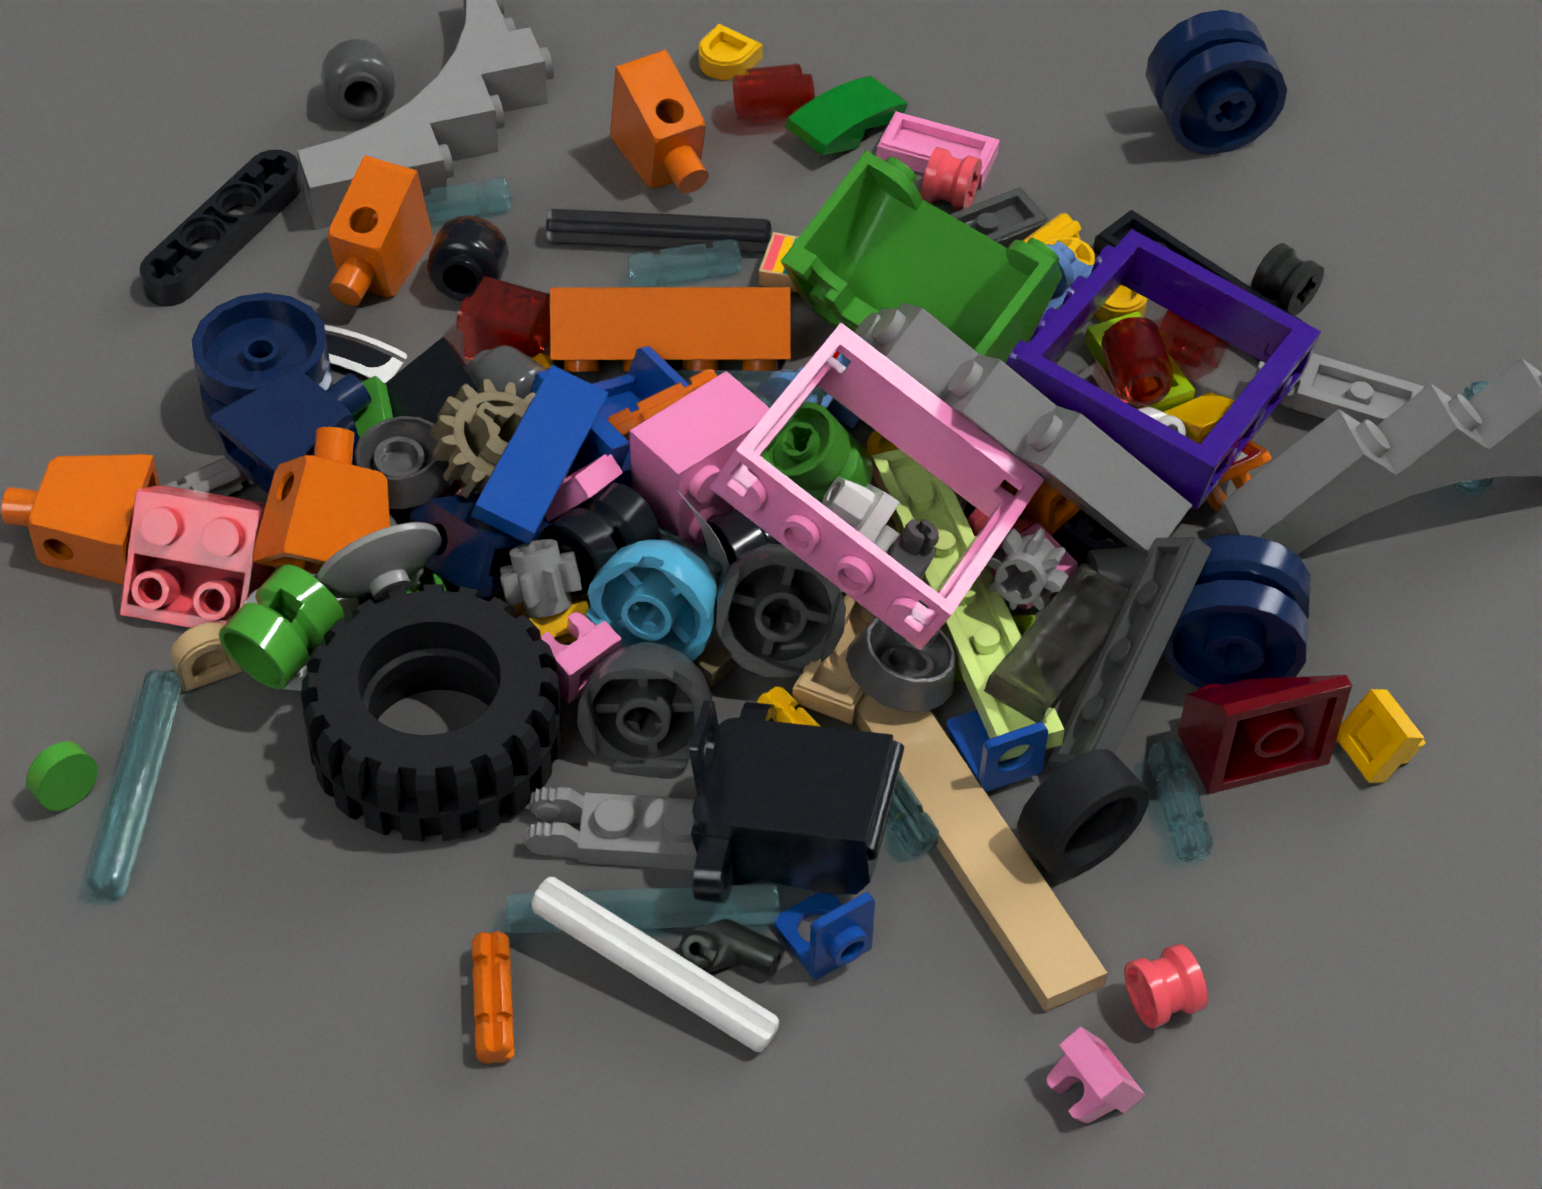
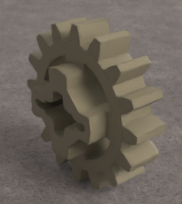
(476, 432)

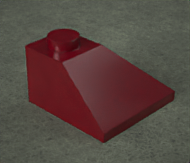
(1262, 728)

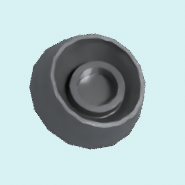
(403, 453)
(899, 672)

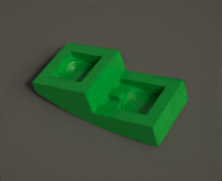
(841, 115)

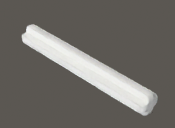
(655, 964)

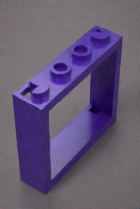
(1201, 299)

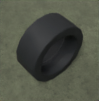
(1082, 813)

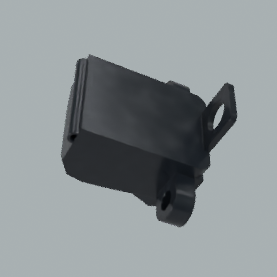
(787, 803)

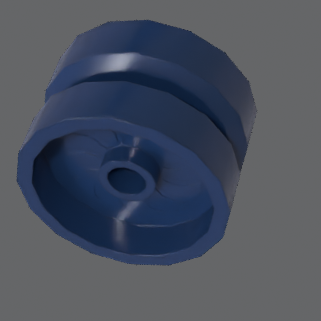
(1216, 82)
(254, 343)
(1243, 615)

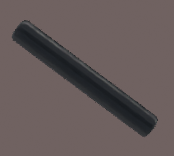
(654, 229)

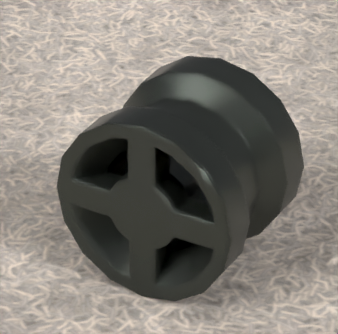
(1287, 278)

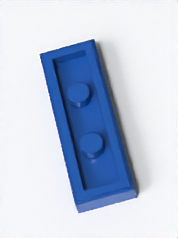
(540, 455)

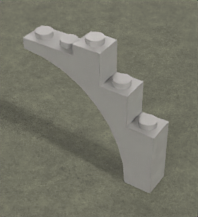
(448, 120)
(1047, 438)
(1360, 467)

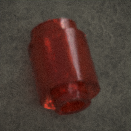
(771, 92)
(1138, 360)

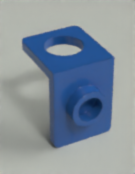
(983, 753)
(835, 938)

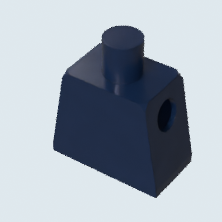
(282, 421)
(469, 548)

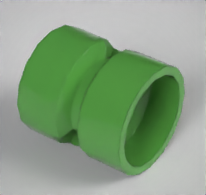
(817, 450)
(274, 635)

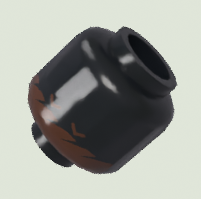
(464, 254)

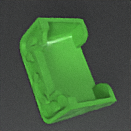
(890, 247)

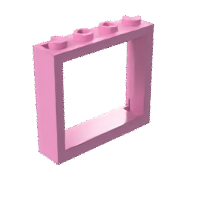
(923, 430)

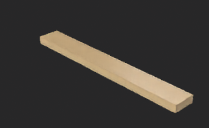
(984, 852)

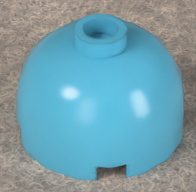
(656, 596)

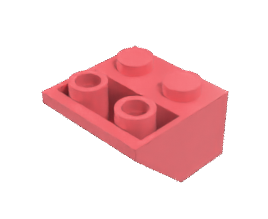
(191, 556)

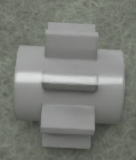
(1027, 569)
(540, 578)

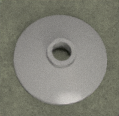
(380, 561)

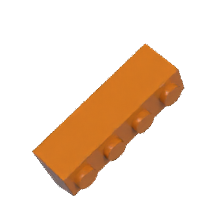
(674, 321)

